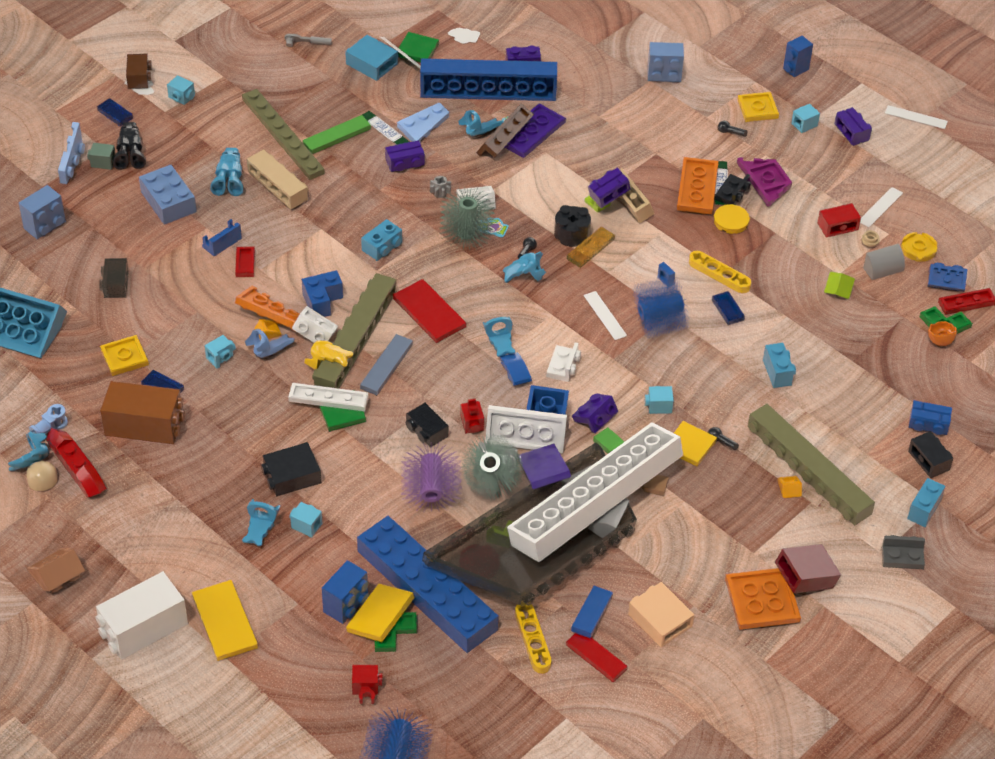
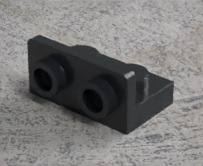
(733, 189)

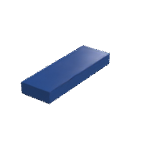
(591, 611)

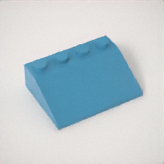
(28, 323)

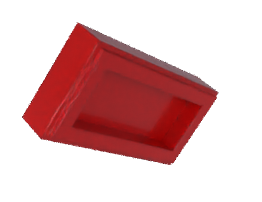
(245, 261)

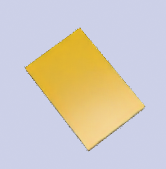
(380, 612)

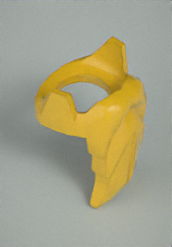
(327, 351)

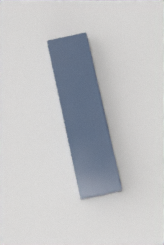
(386, 364)

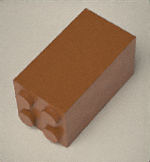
(142, 412)

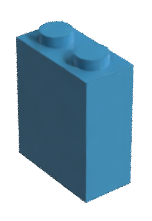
(371, 57)

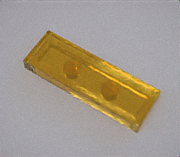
(590, 247)

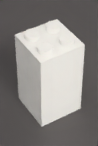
(141, 615)

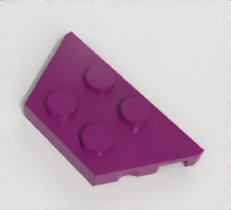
(766, 177)

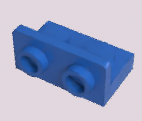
(947, 277)

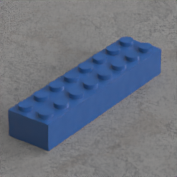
(488, 79)
(437, 595)

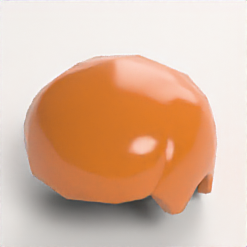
(942, 333)

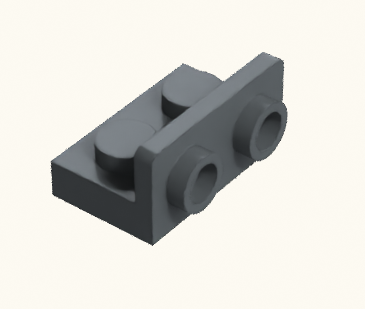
(903, 552)

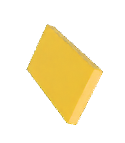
(224, 620)

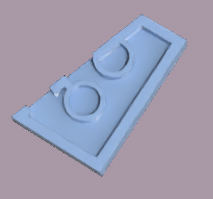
(421, 123)
(71, 158)

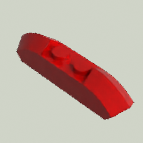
(75, 462)

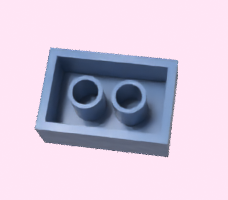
(167, 194)

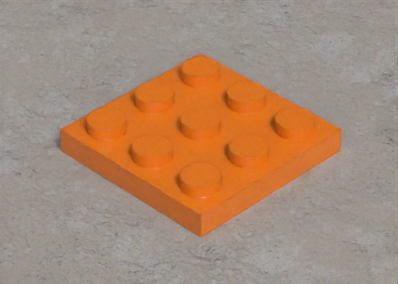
(762, 599)

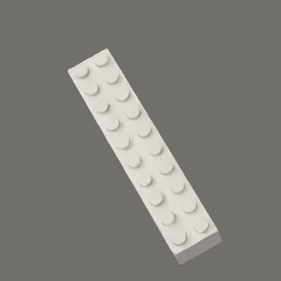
(594, 491)

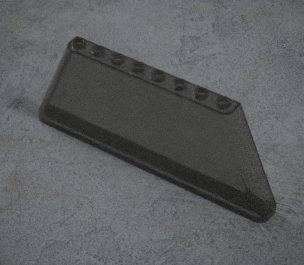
(485, 558)

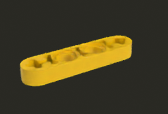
(738, 281)
(531, 637)

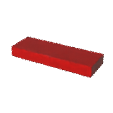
(967, 301)
(597, 656)

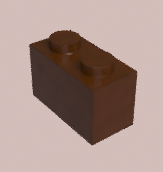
(138, 71)

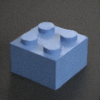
(665, 62)
(42, 212)

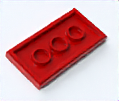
(429, 310)

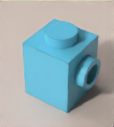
(181, 90)
(805, 118)
(659, 400)
(306, 519)

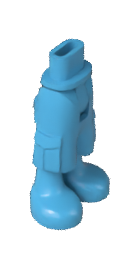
(229, 167)

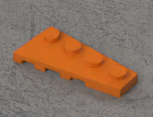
(264, 307)

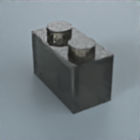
(115, 278)

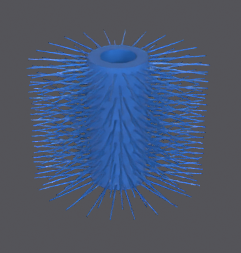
(661, 306)
(397, 740)

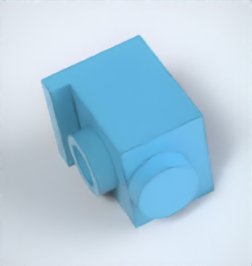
(219, 350)

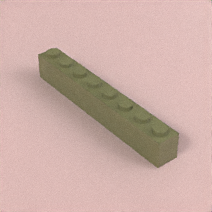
(357, 329)
(811, 464)

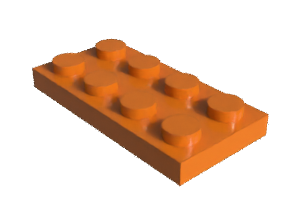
(697, 185)

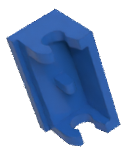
(223, 239)

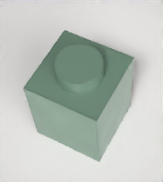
(101, 156)

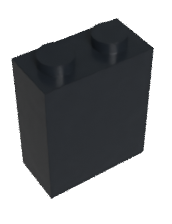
(291, 469)

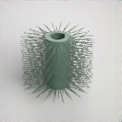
(466, 218)
(494, 474)

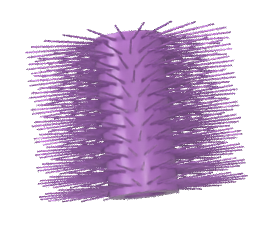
(431, 477)

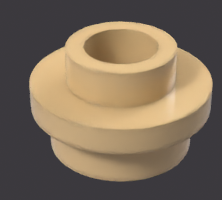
(870, 238)

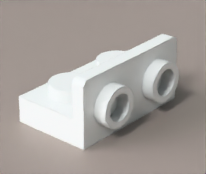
(486, 190)
(314, 325)
(563, 362)

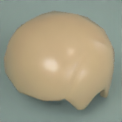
(41, 476)

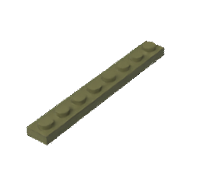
(283, 134)

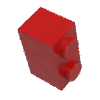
(839, 220)

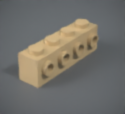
(277, 179)

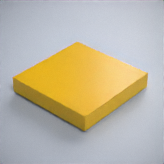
(758, 106)
(124, 355)
(694, 443)

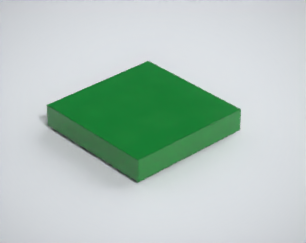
(418, 46)
(340, 418)

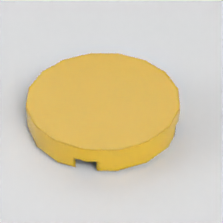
(731, 219)
(919, 247)

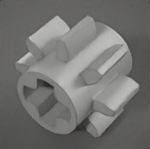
(440, 186)

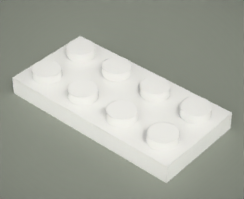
(525, 428)

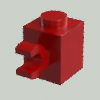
(472, 416)
(366, 681)

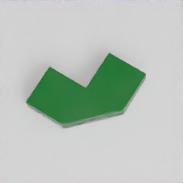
(958, 320)
(405, 625)

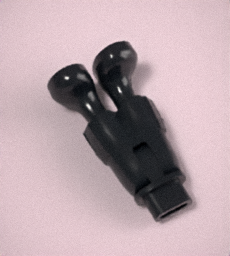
(129, 140)

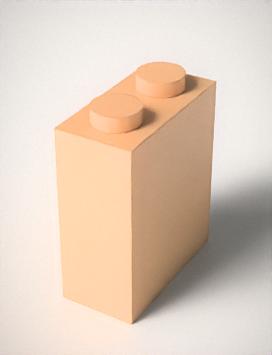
(660, 614)

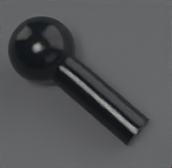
(725, 127)
(528, 244)
(717, 432)

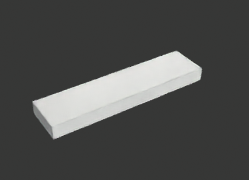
(328, 397)

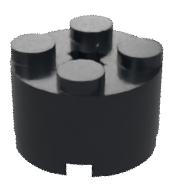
(572, 225)

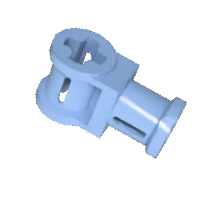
(51, 420)

